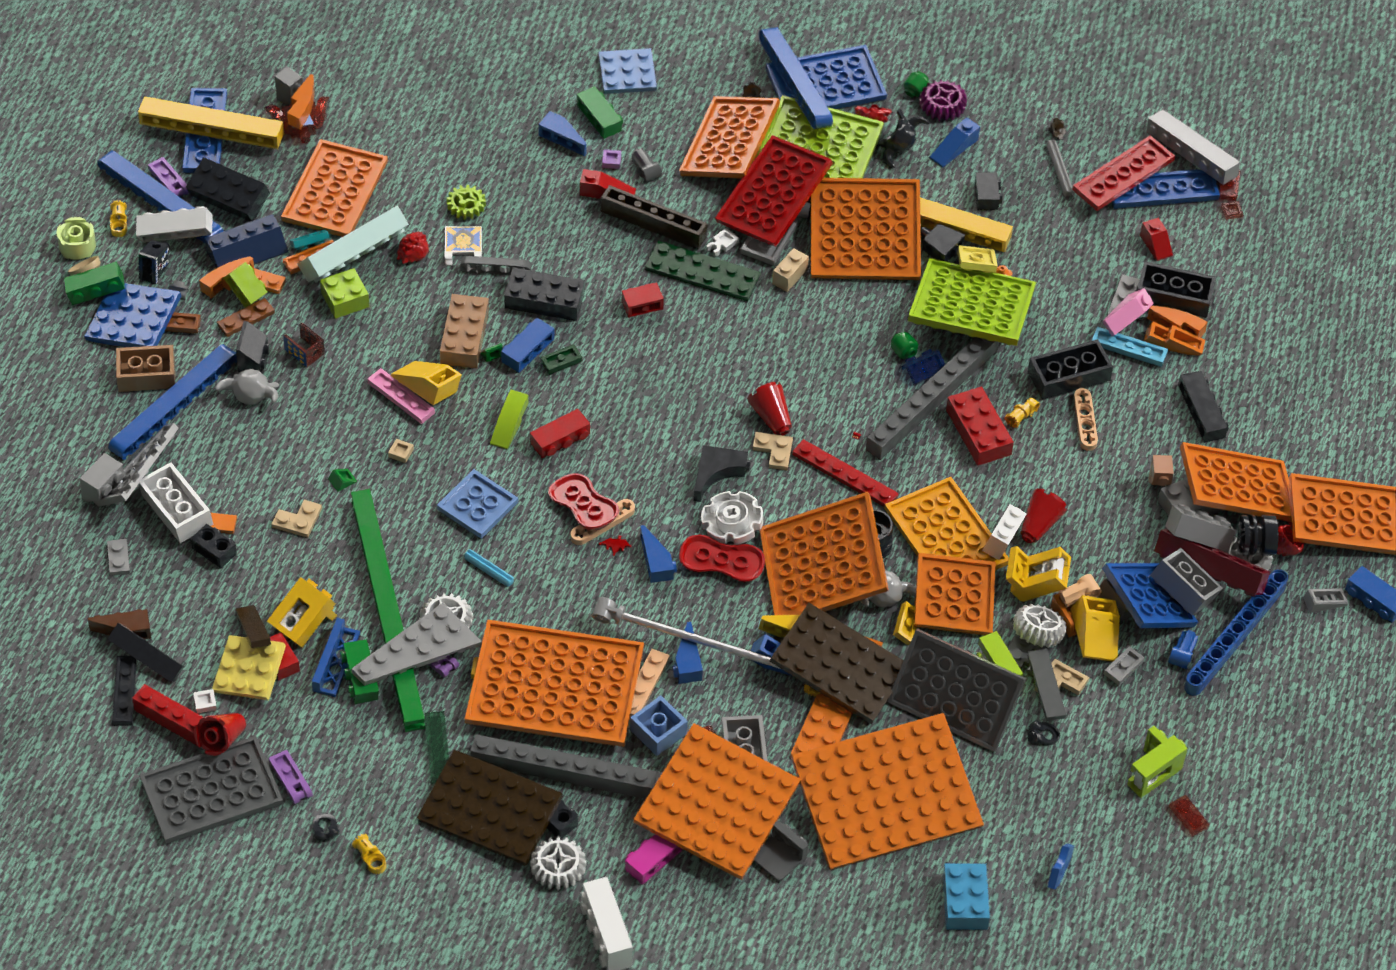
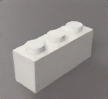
(1004, 532)

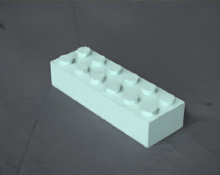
(353, 245)

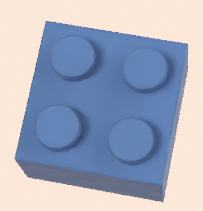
(658, 725)

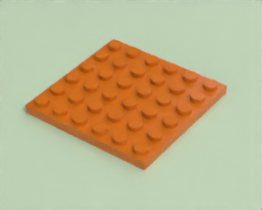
(866, 229)
(824, 557)
(717, 801)

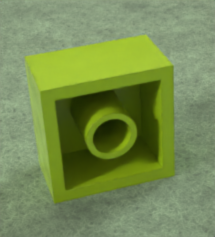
(344, 293)

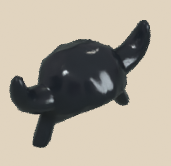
(902, 138)

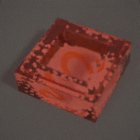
(1232, 210)

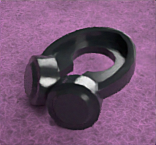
(1034, 735)
(318, 831)

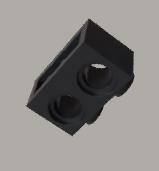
(212, 548)
(563, 813)

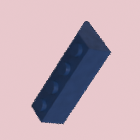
(259, 239)

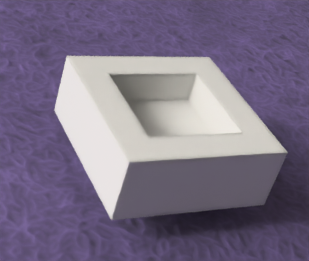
(205, 701)

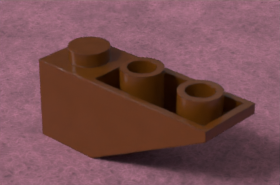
(134, 620)

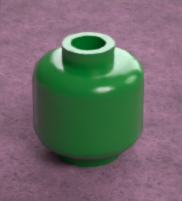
(915, 83)
(904, 345)

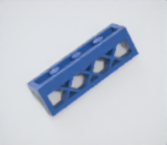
(326, 661)

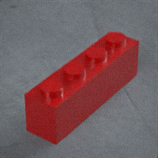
(166, 712)

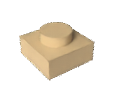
(400, 450)

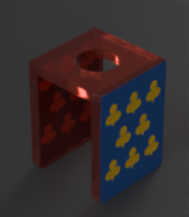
(299, 352)

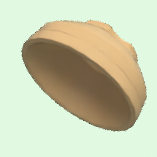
(85, 265)

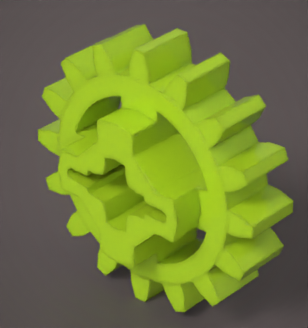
(467, 200)

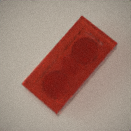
(1229, 190)
(1189, 815)

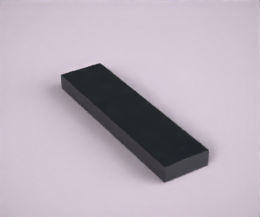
(145, 652)
(124, 691)

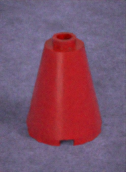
(771, 407)
(1041, 514)
(218, 732)

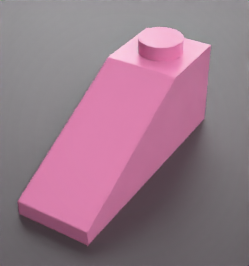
(1127, 311)

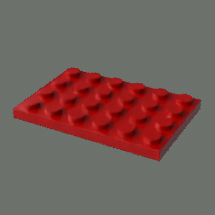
(773, 190)

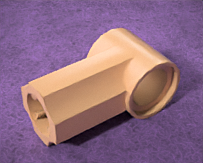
(1085, 586)

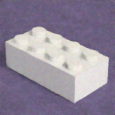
(175, 502)
(606, 924)

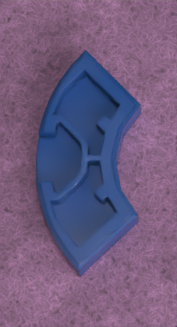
(1060, 866)

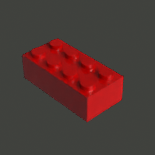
(979, 426)

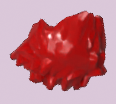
(873, 112)
(413, 247)
(1285, 542)

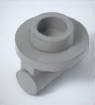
(179, 286)

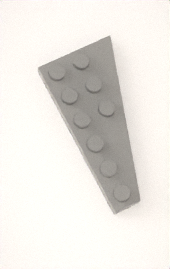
(139, 466)
(420, 644)

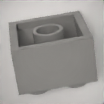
(101, 478)

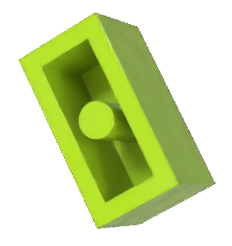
(245, 284)

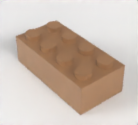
(464, 331)

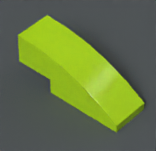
(509, 419)

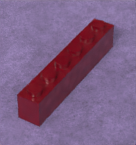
(1216, 563)

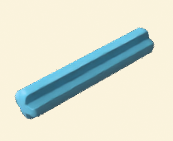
(489, 568)

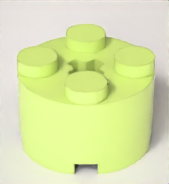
(76, 238)

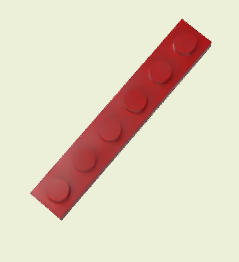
(844, 473)

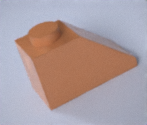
(1161, 470)

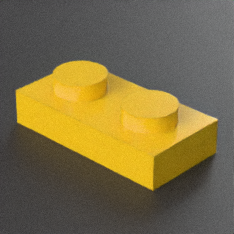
(904, 626)

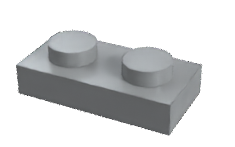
(118, 557)
(1124, 665)

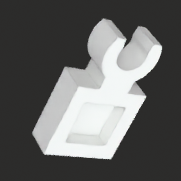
(723, 240)

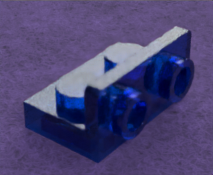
(924, 366)

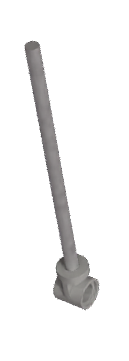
(606, 610)

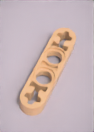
(1085, 419)
(625, 514)

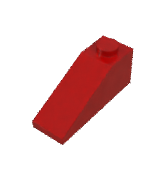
(595, 183)

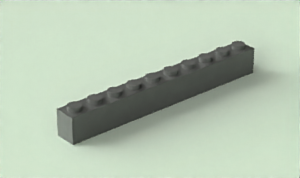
(930, 396)
(565, 767)

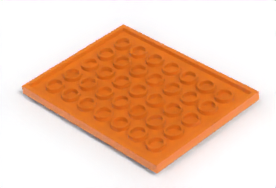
(555, 683)
(886, 791)

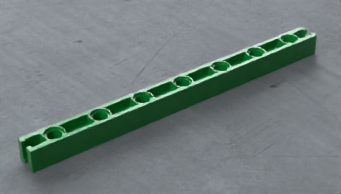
(386, 604)

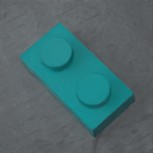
(303, 241)

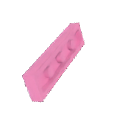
(401, 396)

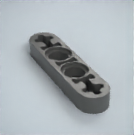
(470, 263)

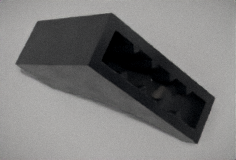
(717, 465)

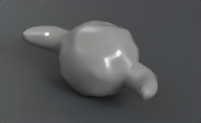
(249, 387)
(895, 592)

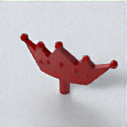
(615, 544)

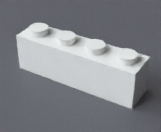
(174, 224)

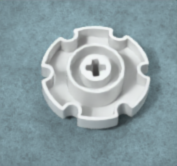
(732, 517)

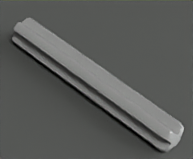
(1059, 168)

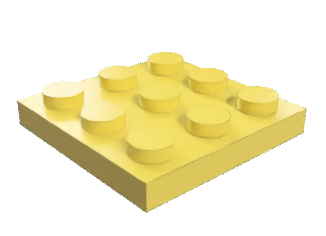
(248, 670)

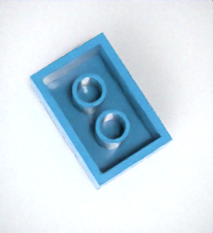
(966, 896)

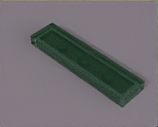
(436, 743)

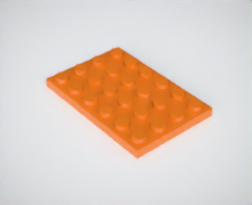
(729, 137)
(334, 188)
(1237, 481)
(1343, 513)

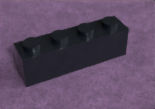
(1203, 406)

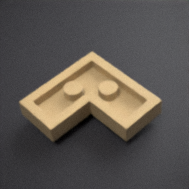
(777, 445)
(299, 523)
(1068, 677)

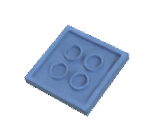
(627, 71)
(477, 503)

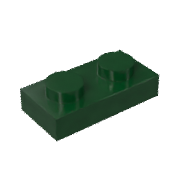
(561, 359)

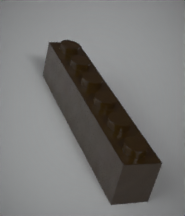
(654, 217)

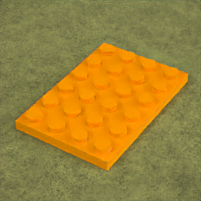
(942, 523)

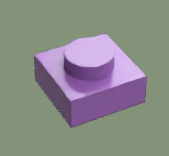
(611, 159)

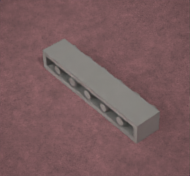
(1193, 147)

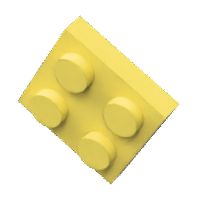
(977, 259)

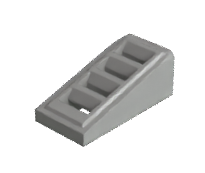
(1314, 604)

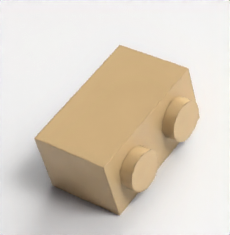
(790, 270)

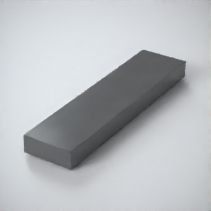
(1046, 685)

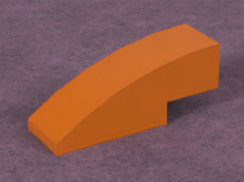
(301, 103)
(214, 281)
(1180, 319)
(1174, 339)

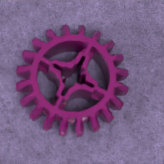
(942, 103)

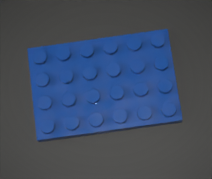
(840, 77)

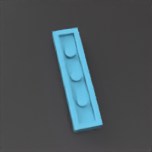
(1131, 347)

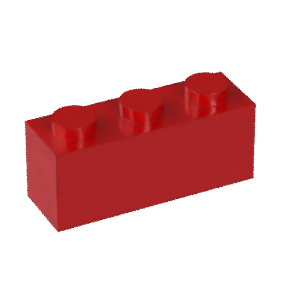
(560, 433)

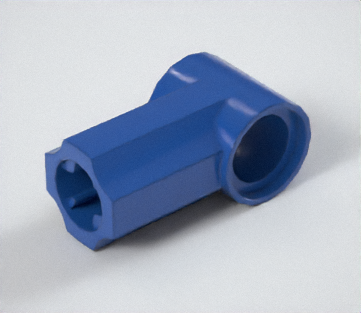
(1182, 653)

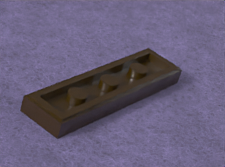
(253, 626)

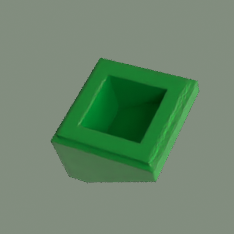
(492, 352)
(341, 479)

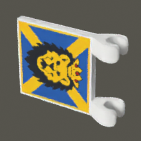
(462, 241)

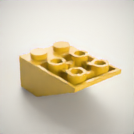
(429, 380)
(1097, 627)

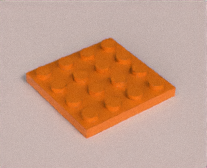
(954, 594)

